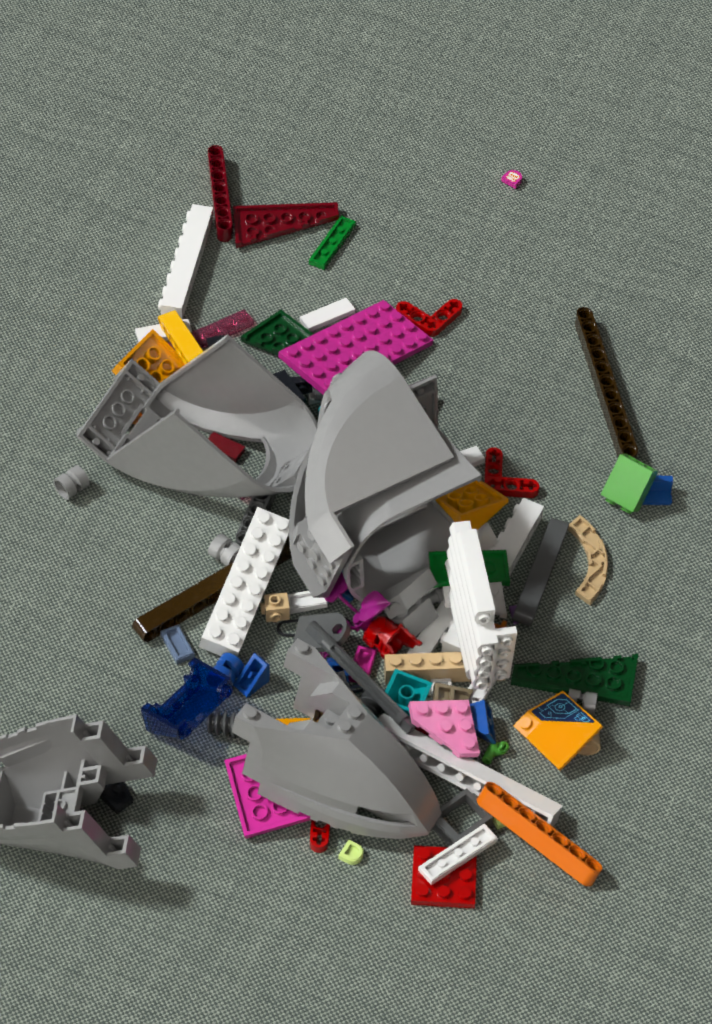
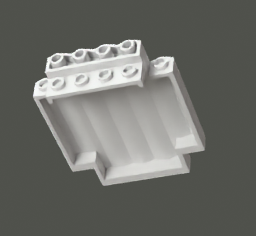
(484, 649)

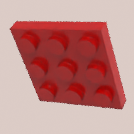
(453, 890)

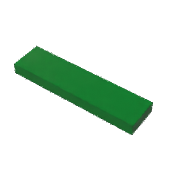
(332, 242)

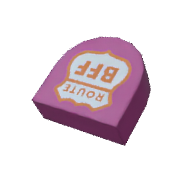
(512, 178)

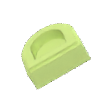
(351, 853)

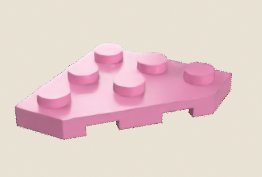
(448, 724)

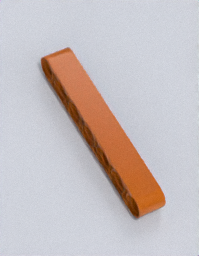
(539, 834)

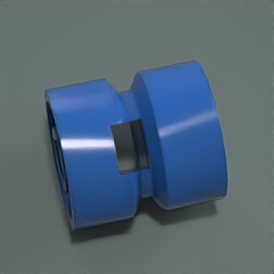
(230, 665)

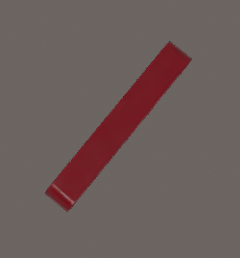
(220, 193)

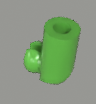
(494, 750)

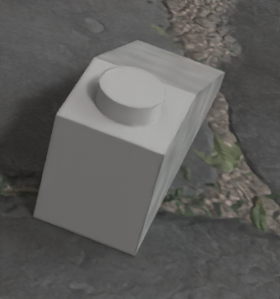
(408, 592)

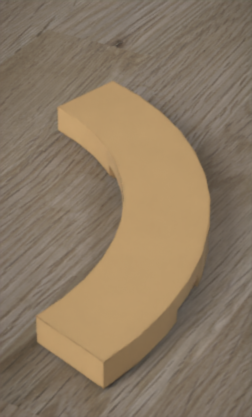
(596, 557)

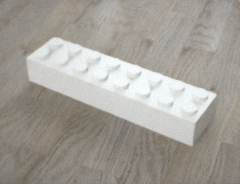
(246, 583)

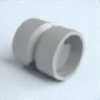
(70, 483)
(223, 549)
(589, 700)

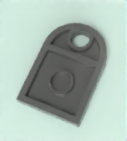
(329, 622)

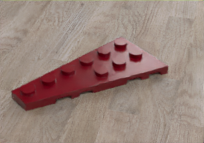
(266, 222)

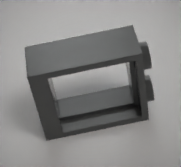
(446, 832)

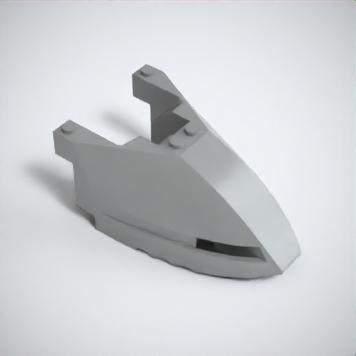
(338, 761)
(55, 772)

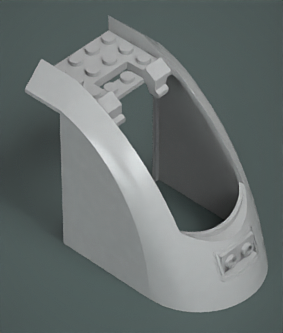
(216, 393)
(364, 443)
(404, 545)

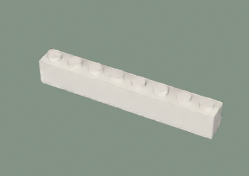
(186, 260)

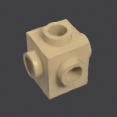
(275, 607)

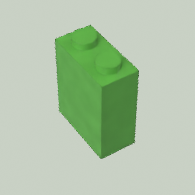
(629, 483)

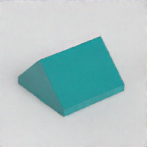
(406, 688)

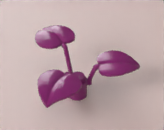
(371, 606)

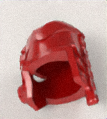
(388, 636)

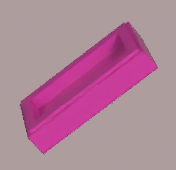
(365, 659)

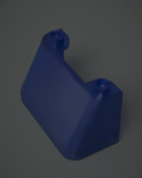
(191, 704)

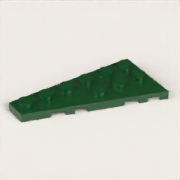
(276, 333)
(608, 677)

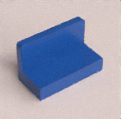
(660, 491)

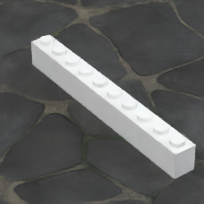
(513, 540)
(468, 772)

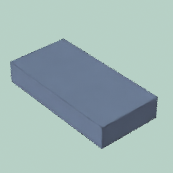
(177, 644)

